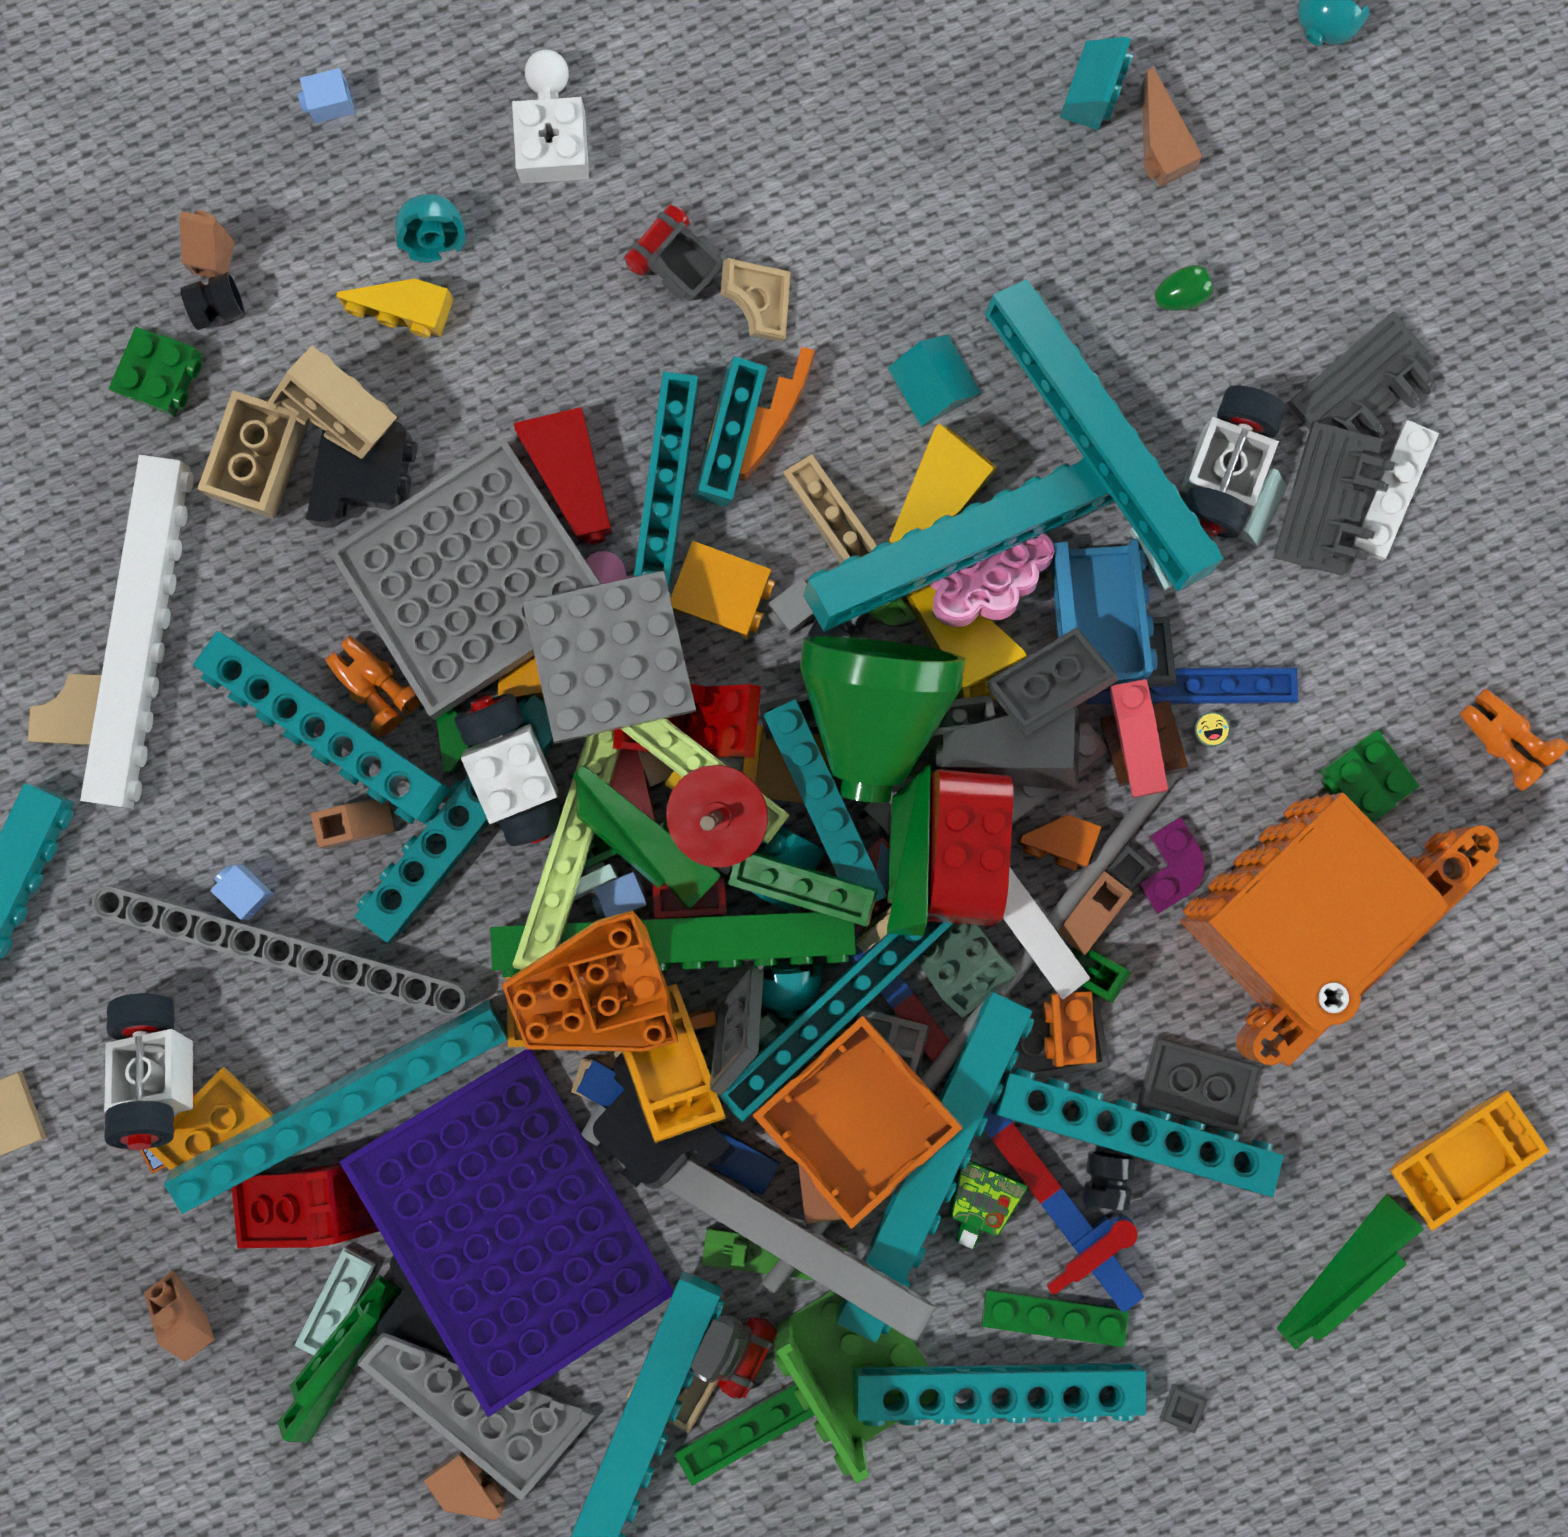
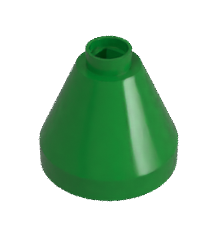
(876, 706)

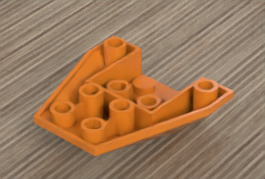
(595, 992)

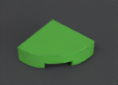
(893, 613)

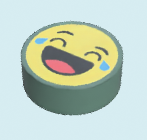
(1211, 729)

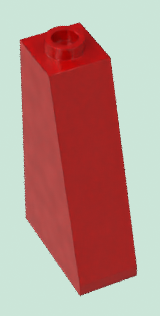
(567, 464)

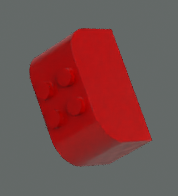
(969, 847)

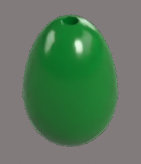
(1184, 289)

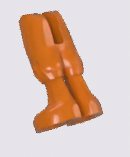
(361, 680)
(1510, 725)

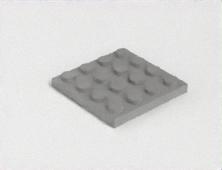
(609, 657)

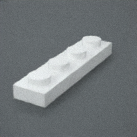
(1388, 508)

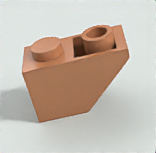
(204, 244)
(352, 823)
(1094, 913)
(177, 1318)
(464, 1488)

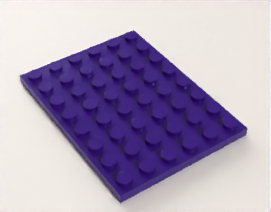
(507, 1230)

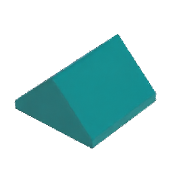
(933, 379)

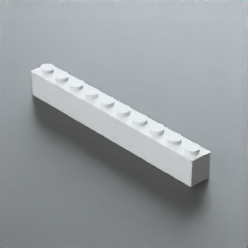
(137, 632)

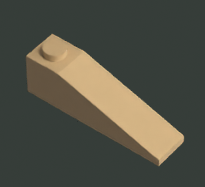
(829, 510)

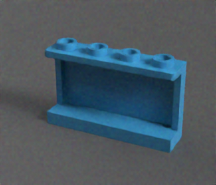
(1107, 601)

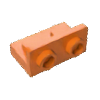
(1070, 1029)

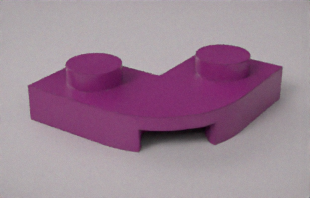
(1183, 868)

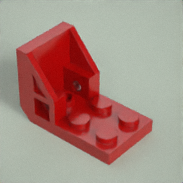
(722, 722)
(299, 1209)

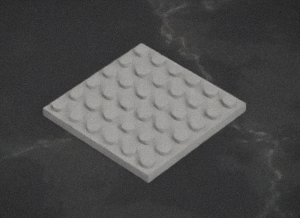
(453, 573)

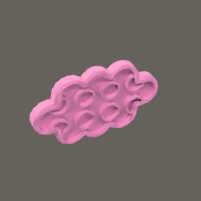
(993, 584)

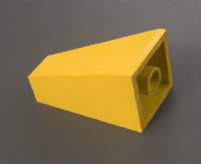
(944, 483)
(981, 643)

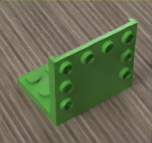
(822, 1362)

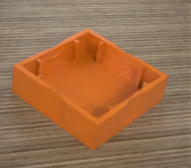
(858, 1121)

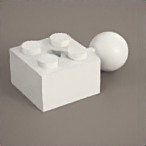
(546, 119)

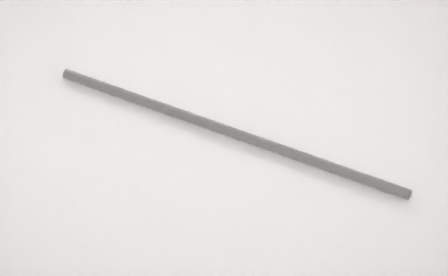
(1021, 964)

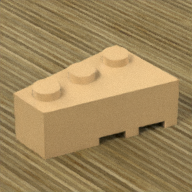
(333, 402)

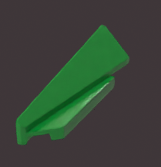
(639, 839)
(909, 857)
(1353, 1274)
(333, 1363)

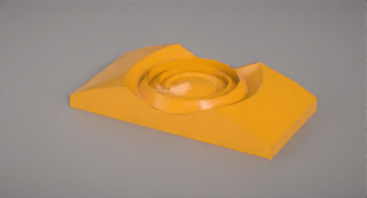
(674, 1081)
(1468, 1159)

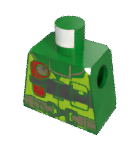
(983, 1201)

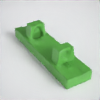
(729, 1249)

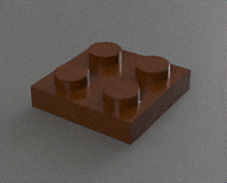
(1170, 743)

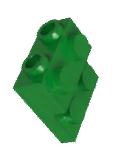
(156, 371)
(1369, 776)

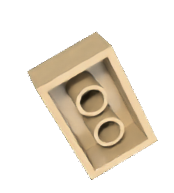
(252, 455)

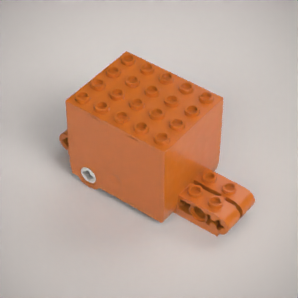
(1326, 915)

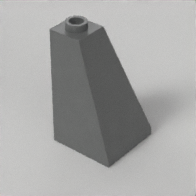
(998, 747)

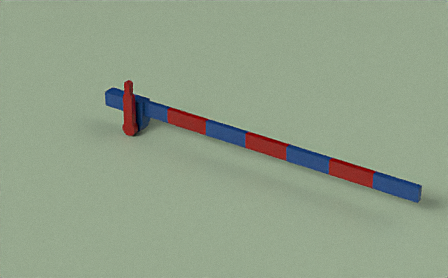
(1094, 1242)

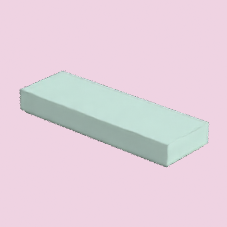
(336, 1298)

